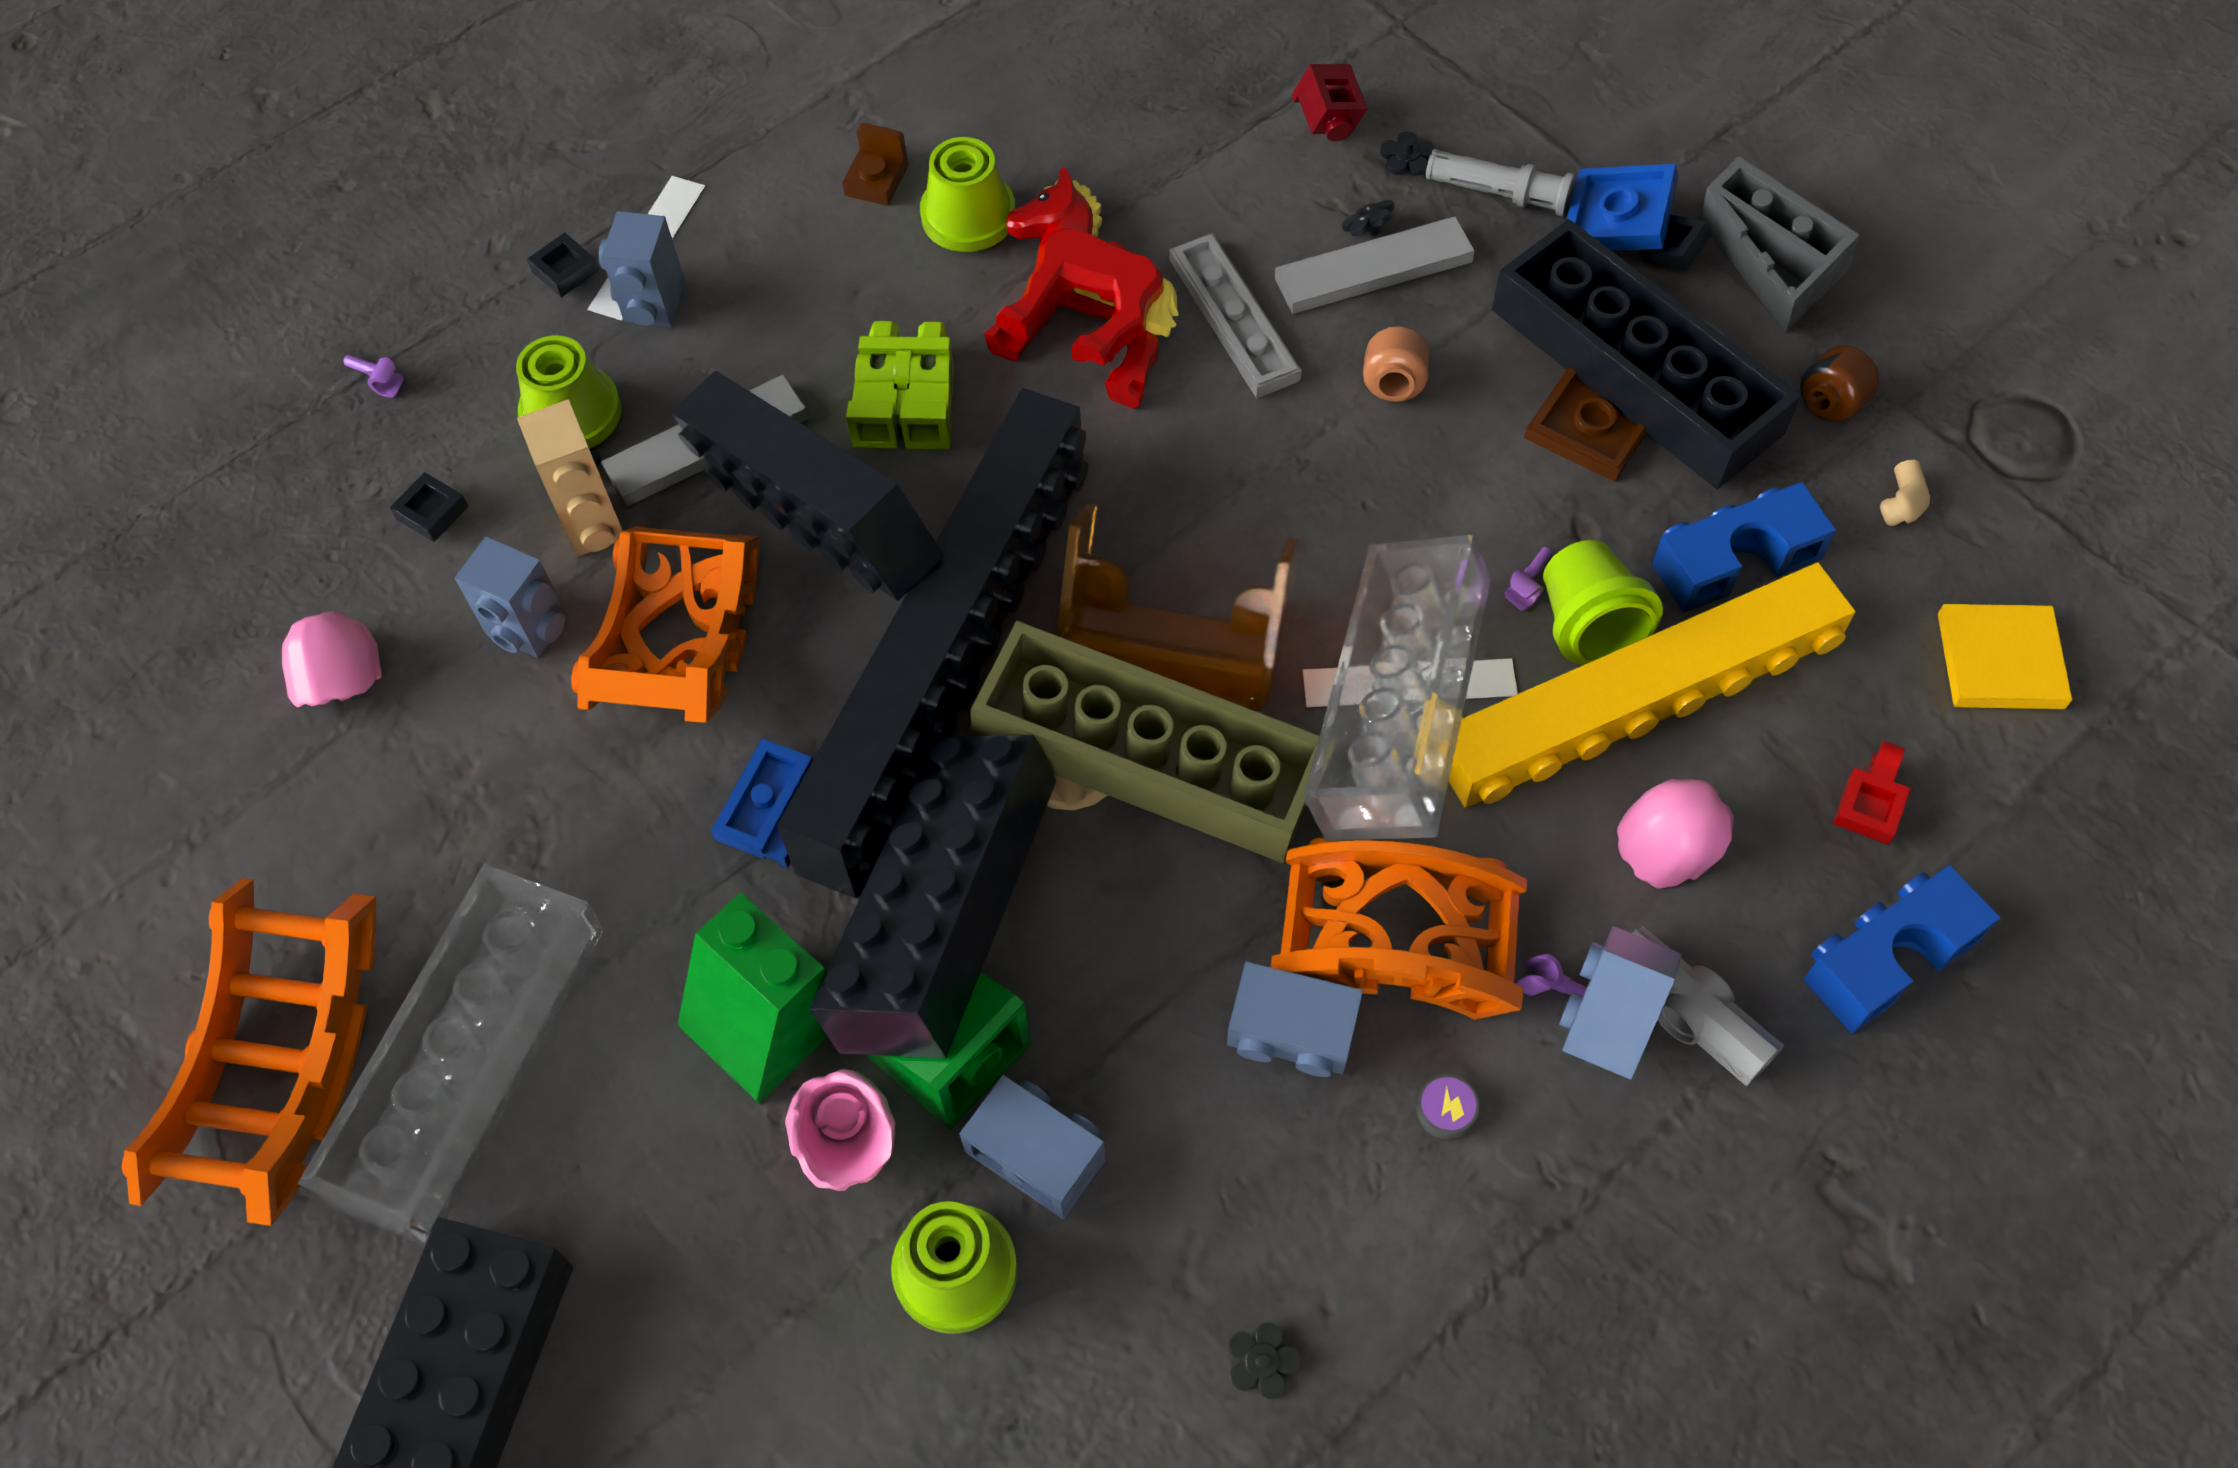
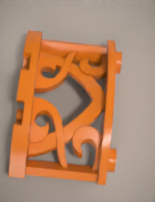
(639, 677)
(1450, 983)

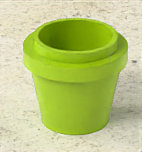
(965, 197)
(560, 370)
(1597, 602)
(961, 1292)

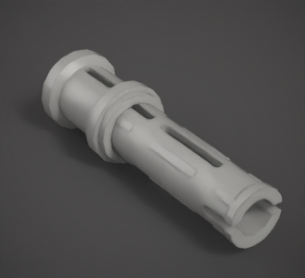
(1521, 184)

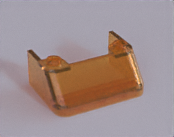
(1205, 653)

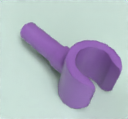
(382, 375)
(1524, 589)
(1548, 976)

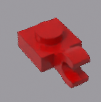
(1872, 799)

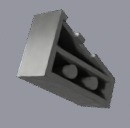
(1777, 240)

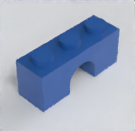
(1778, 526)
(1934, 917)

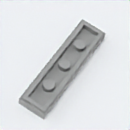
(1373, 265)
(1235, 316)
(665, 458)

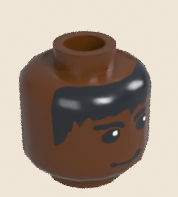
(1843, 382)

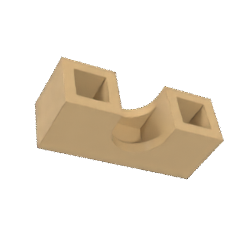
(571, 477)

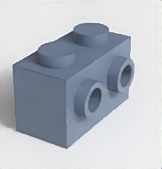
(642, 268)
(511, 598)
(1620, 1002)
(1293, 1019)
(1034, 1144)

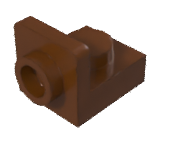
(877, 165)

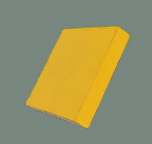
(2004, 656)

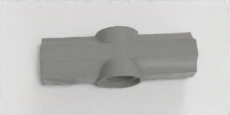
(1704, 1013)

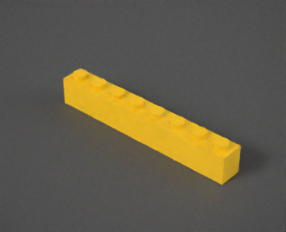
(1647, 683)

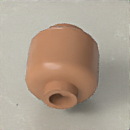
(1396, 364)

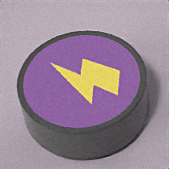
(1447, 1107)

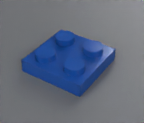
(1625, 204)

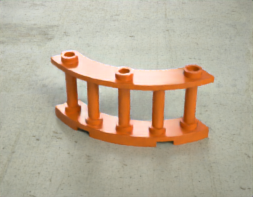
(323, 1066)

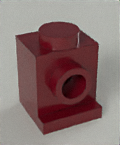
(1331, 109)

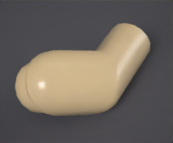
(1910, 499)

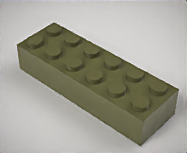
(1150, 740)

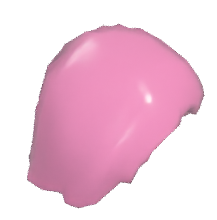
(329, 659)
(1675, 832)
(840, 1129)

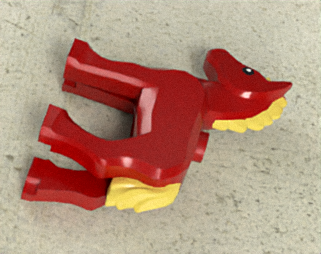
(1088, 277)

